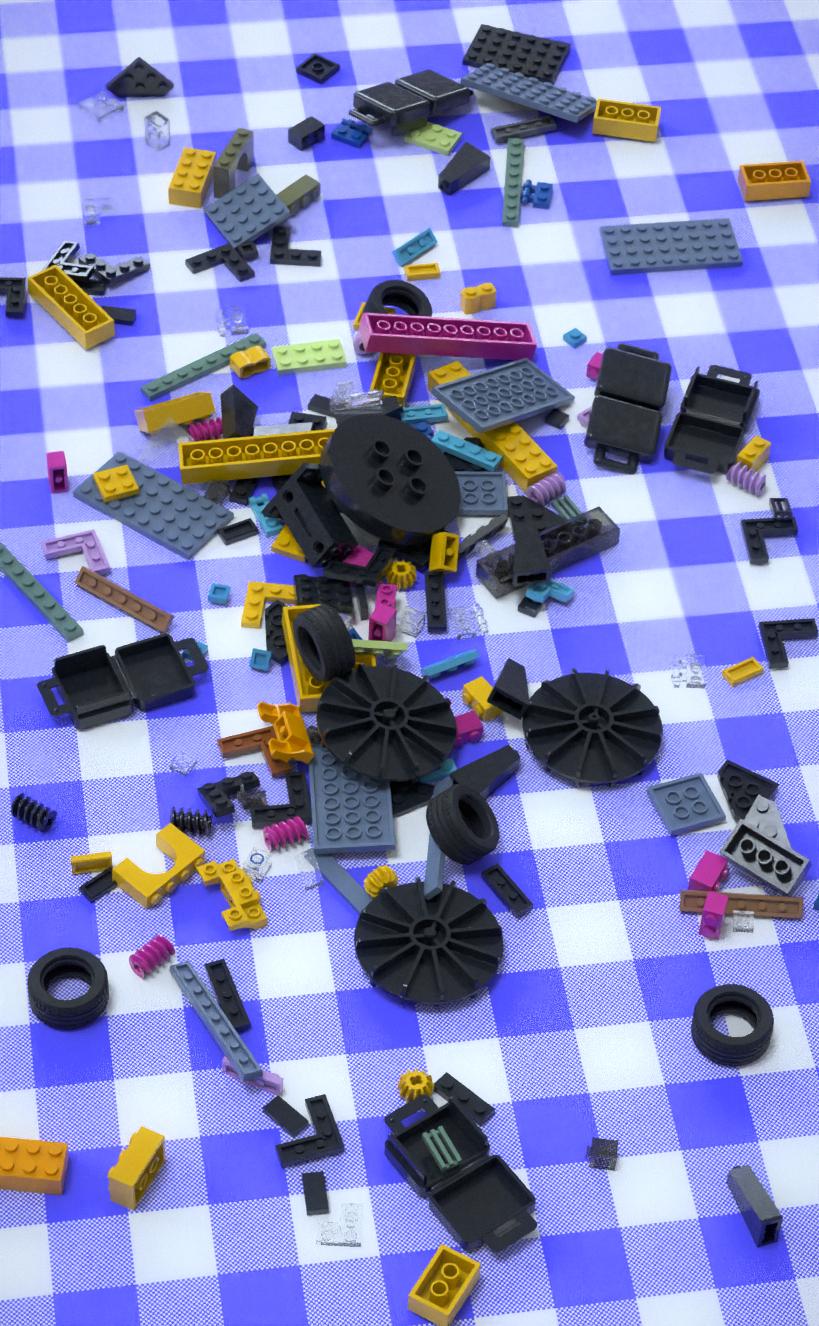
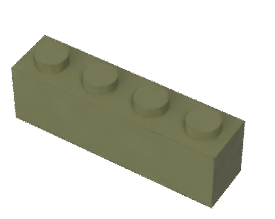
(300, 193)

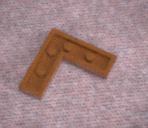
(254, 741)

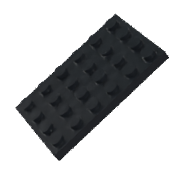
(517, 52)

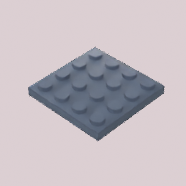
(247, 211)

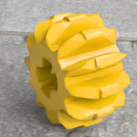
(401, 574)
(379, 879)
(415, 1084)

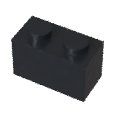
(306, 133)

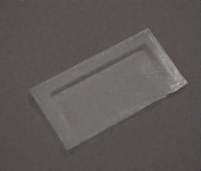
(309, 869)

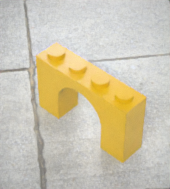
(150, 888)

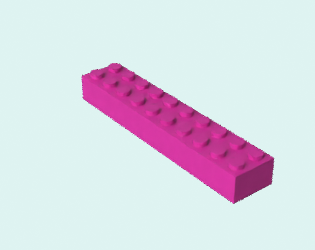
(447, 336)

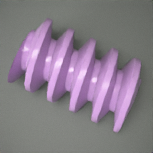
(747, 479)
(547, 488)

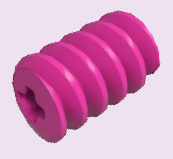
(206, 430)
(284, 831)
(150, 955)

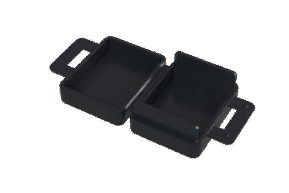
(408, 100)
(627, 407)
(712, 420)
(102, 686)
(472, 1198)

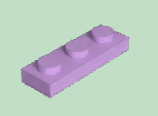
(268, 1082)

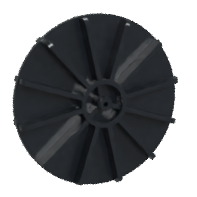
(386, 723)
(592, 728)
(430, 947)

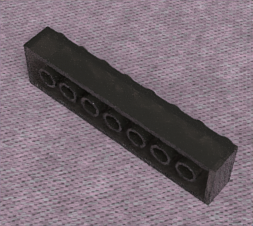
(563, 545)

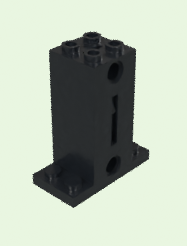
(312, 517)

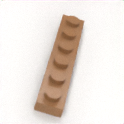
(124, 599)
(761, 904)

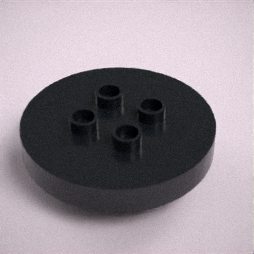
(389, 479)

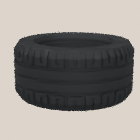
(400, 295)
(324, 642)
(462, 824)
(62, 964)
(739, 1001)

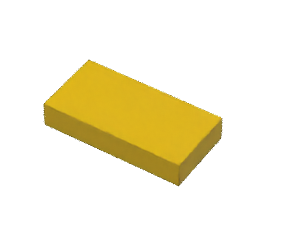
(422, 271)
(742, 672)
(91, 862)

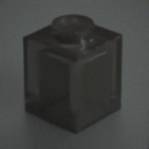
(602, 1153)

